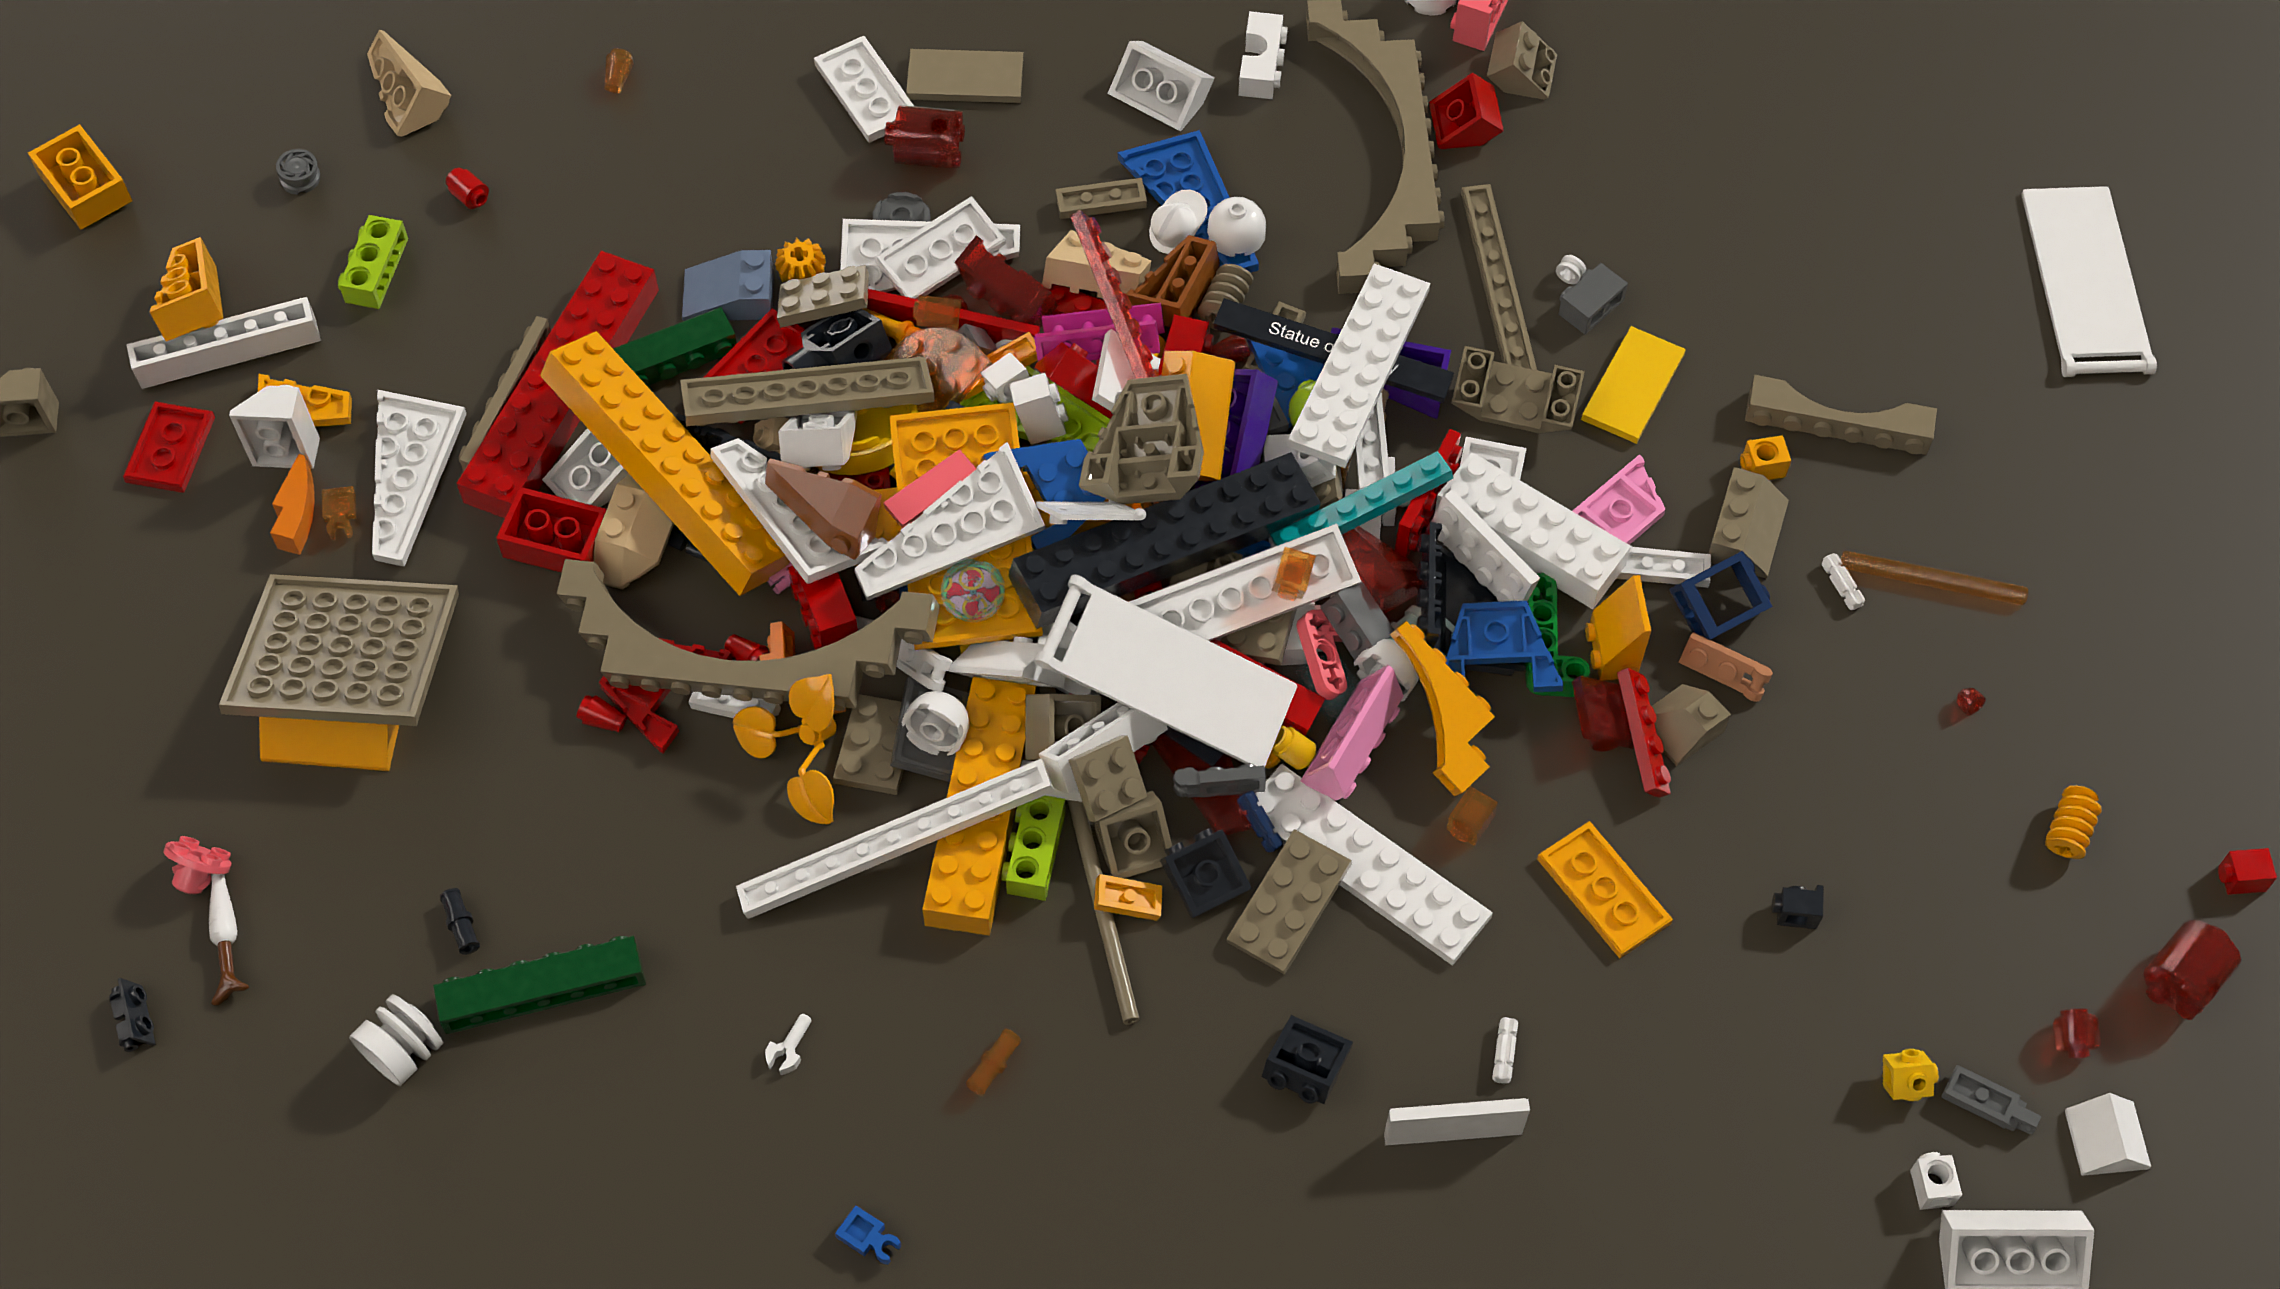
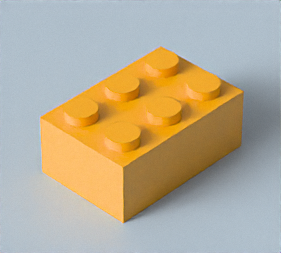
(80, 176)

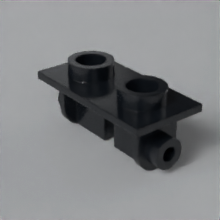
(129, 1001)

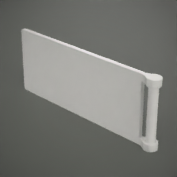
(2087, 280)
(1169, 674)

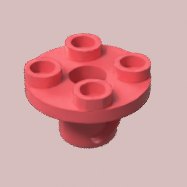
(195, 864)

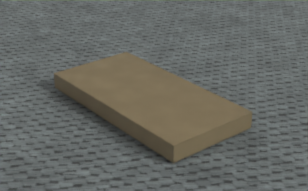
(965, 75)

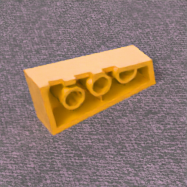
(189, 292)

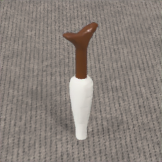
(223, 934)

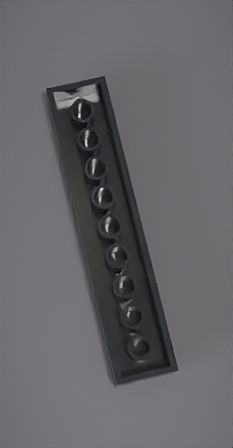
(1169, 540)

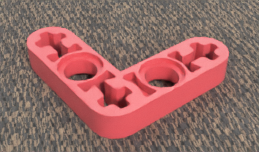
(1326, 675)

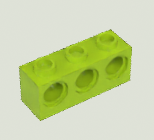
(373, 261)
(1038, 860)

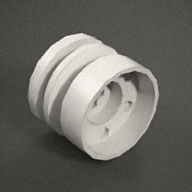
(400, 1035)

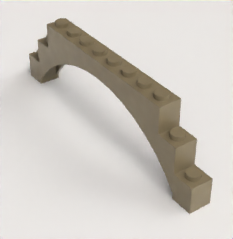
(1395, 75)
(648, 662)

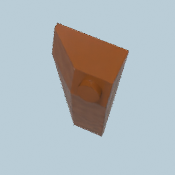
(835, 510)

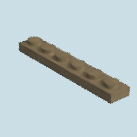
(520, 361)

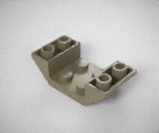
(1516, 394)

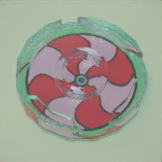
(974, 601)

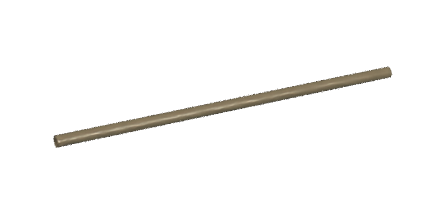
(1105, 919)

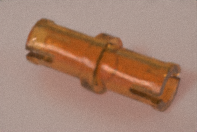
(993, 1062)

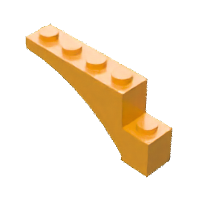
(1455, 711)

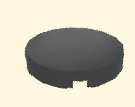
(909, 207)

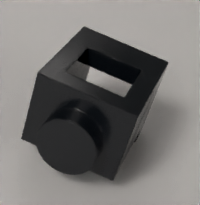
(1799, 906)

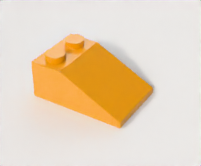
(1619, 630)

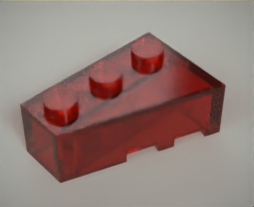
(1004, 286)

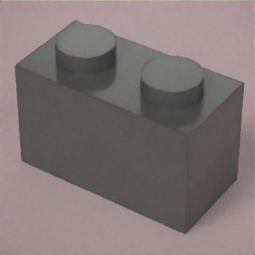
(1592, 298)
(1357, 618)

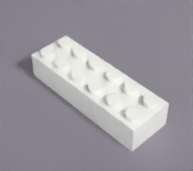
(1541, 530)

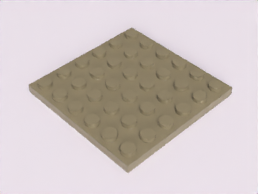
(340, 650)

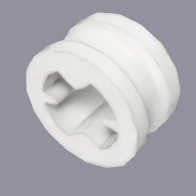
(1570, 269)

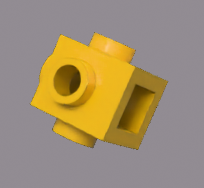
(1909, 1075)

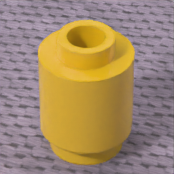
(1294, 748)

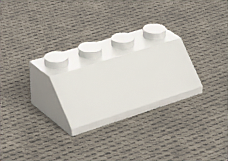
(2015, 1249)

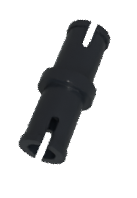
(459, 921)

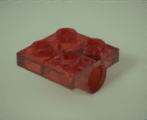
(1602, 714)

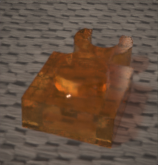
(337, 508)

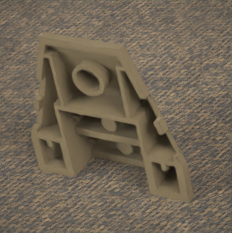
(1149, 444)

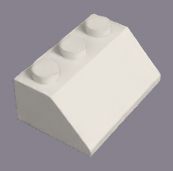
(1160, 84)
(276, 427)
(1009, 662)

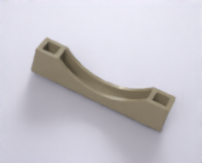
(1780, 405)

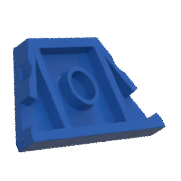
(1286, 369)

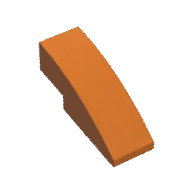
(294, 508)

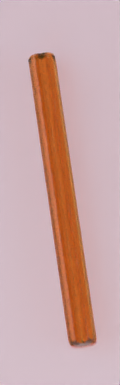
(1934, 577)

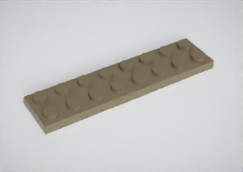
(806, 391)

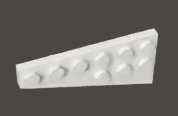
(869, 238)
(409, 461)
(967, 521)
(804, 549)

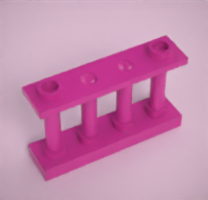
(1089, 329)

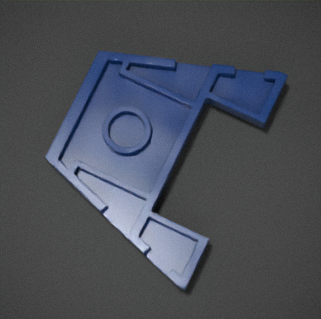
(1056, 475)
(1502, 635)

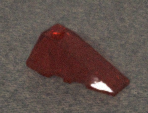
(1382, 569)

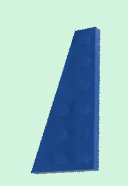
(1183, 165)

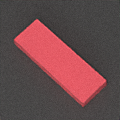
(924, 491)

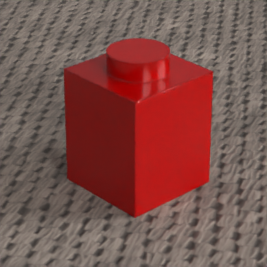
(2247, 871)

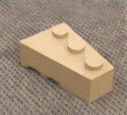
(1070, 267)

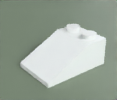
(818, 439)
(586, 472)

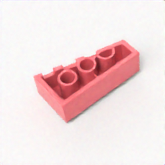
(1476, 21)

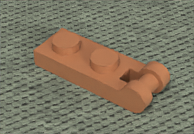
(1725, 666)

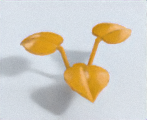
(814, 703)

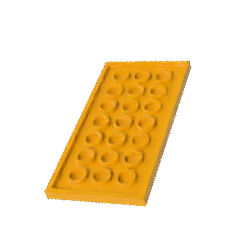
(919, 445)

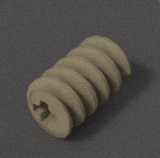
(1229, 283)

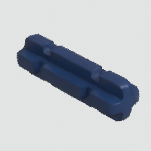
(1260, 821)

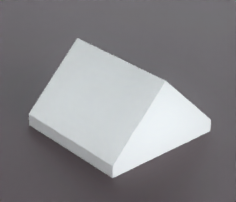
(2107, 1136)

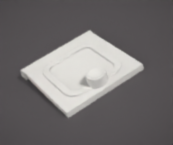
(1110, 510)

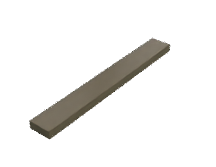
(1497, 276)

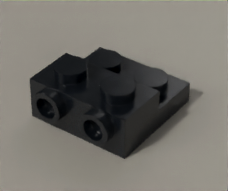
(1205, 872)
(1306, 1060)

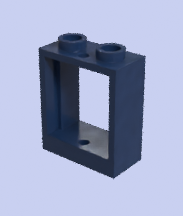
(1695, 610)

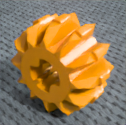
(799, 260)

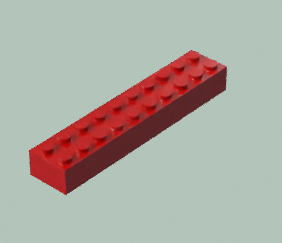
(535, 419)

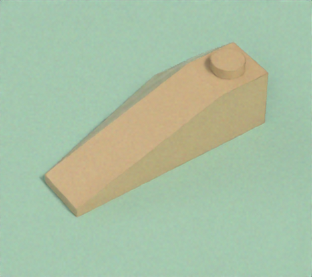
(408, 88)

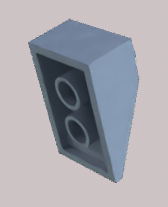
(736, 282)

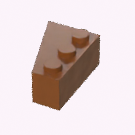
(1180, 279)

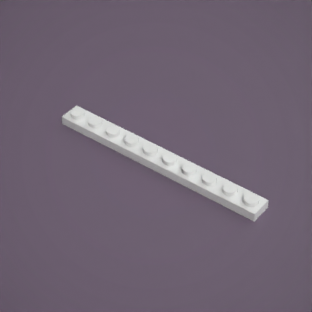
(894, 838)

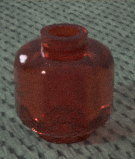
(2076, 1032)

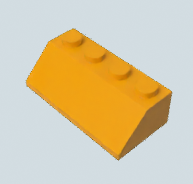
(1211, 392)
(327, 743)

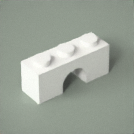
(1260, 72)

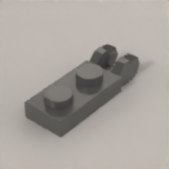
(1219, 781)

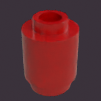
(467, 188)

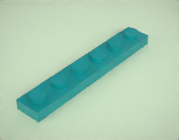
(1372, 499)

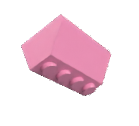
(1355, 735)

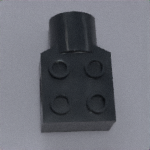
(841, 340)

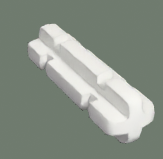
(1843, 581)
(1505, 1050)

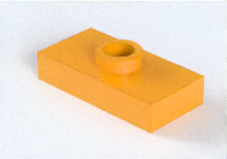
(1128, 897)

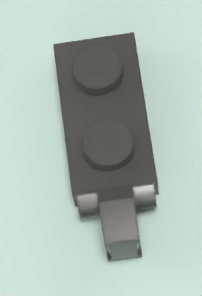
(1989, 1101)

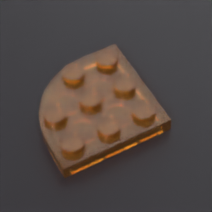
(952, 363)

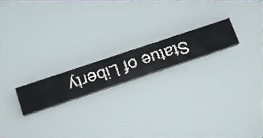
(1317, 345)

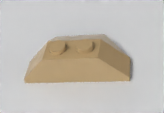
(630, 535)

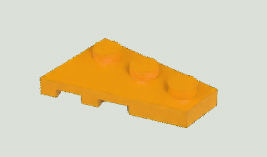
(324, 404)

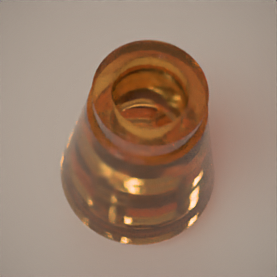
(618, 67)

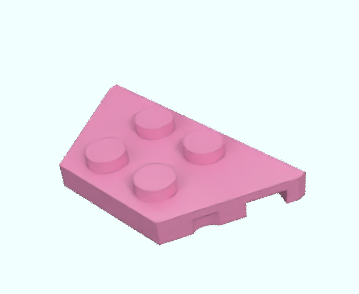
(1625, 503)

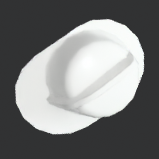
(1176, 219)

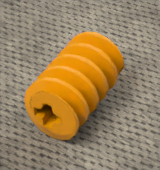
(2073, 822)

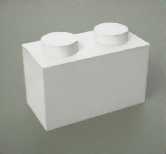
(1038, 408)

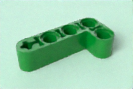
(1547, 610)

